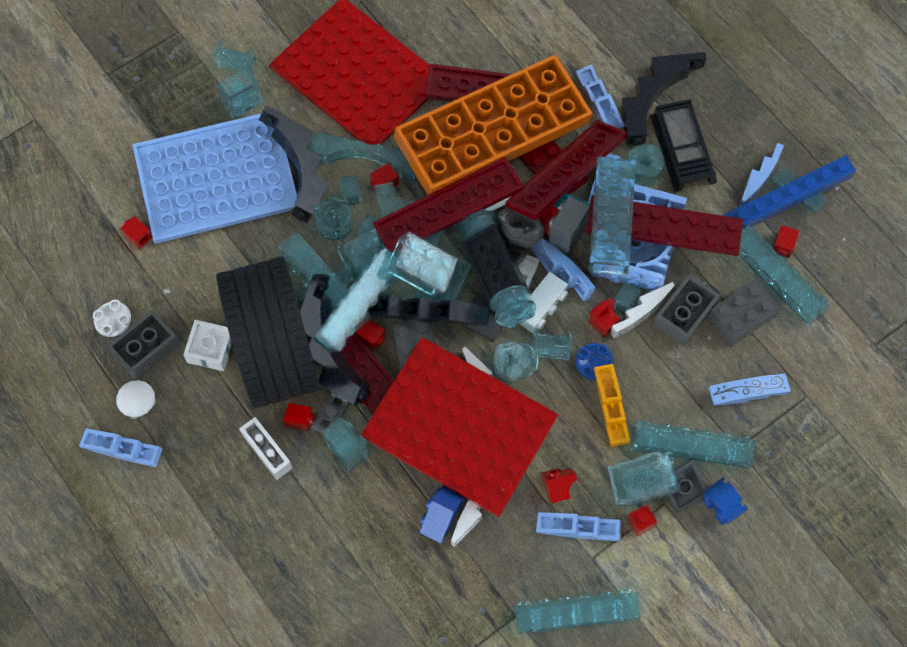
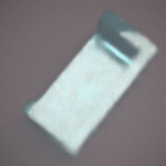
(233, 59)
(552, 345)

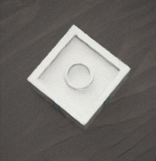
(208, 345)

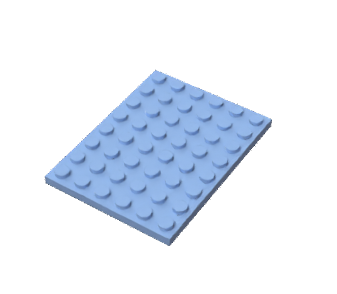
(213, 178)

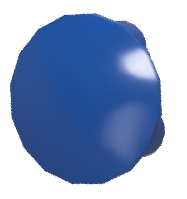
(592, 356)

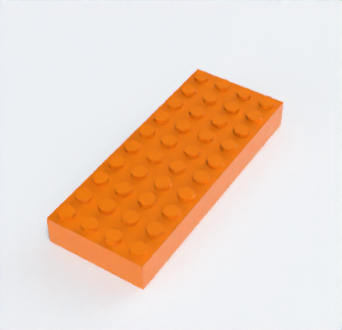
(493, 124)

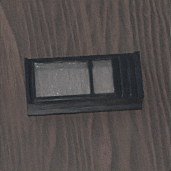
(682, 144)

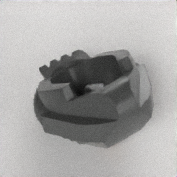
(523, 233)

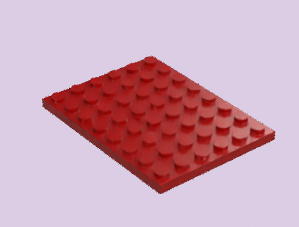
(355, 73)
(460, 426)

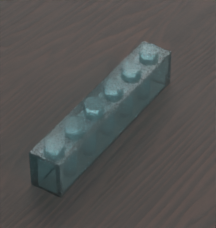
(307, 262)
(781, 277)
(355, 303)
(694, 445)
(577, 612)

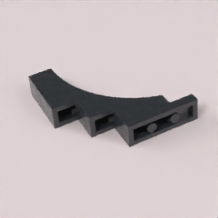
(665, 72)
(294, 141)
(431, 310)
(336, 372)

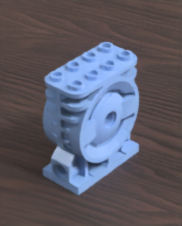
(648, 273)

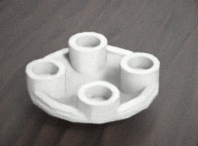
(112, 318)
(135, 399)

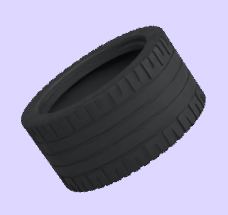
(267, 332)

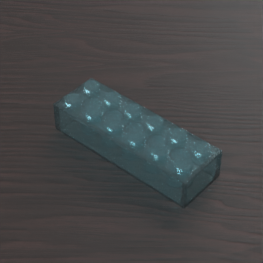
(612, 216)

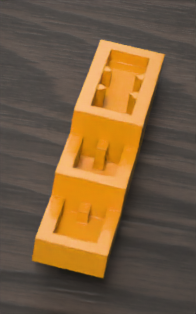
(611, 405)

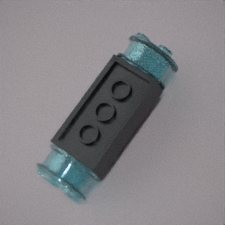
(496, 268)

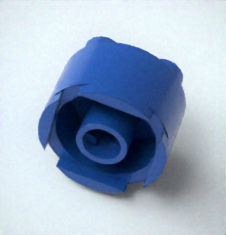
(724, 501)

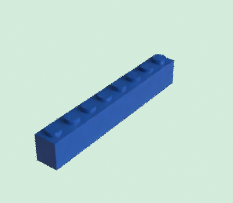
(794, 192)

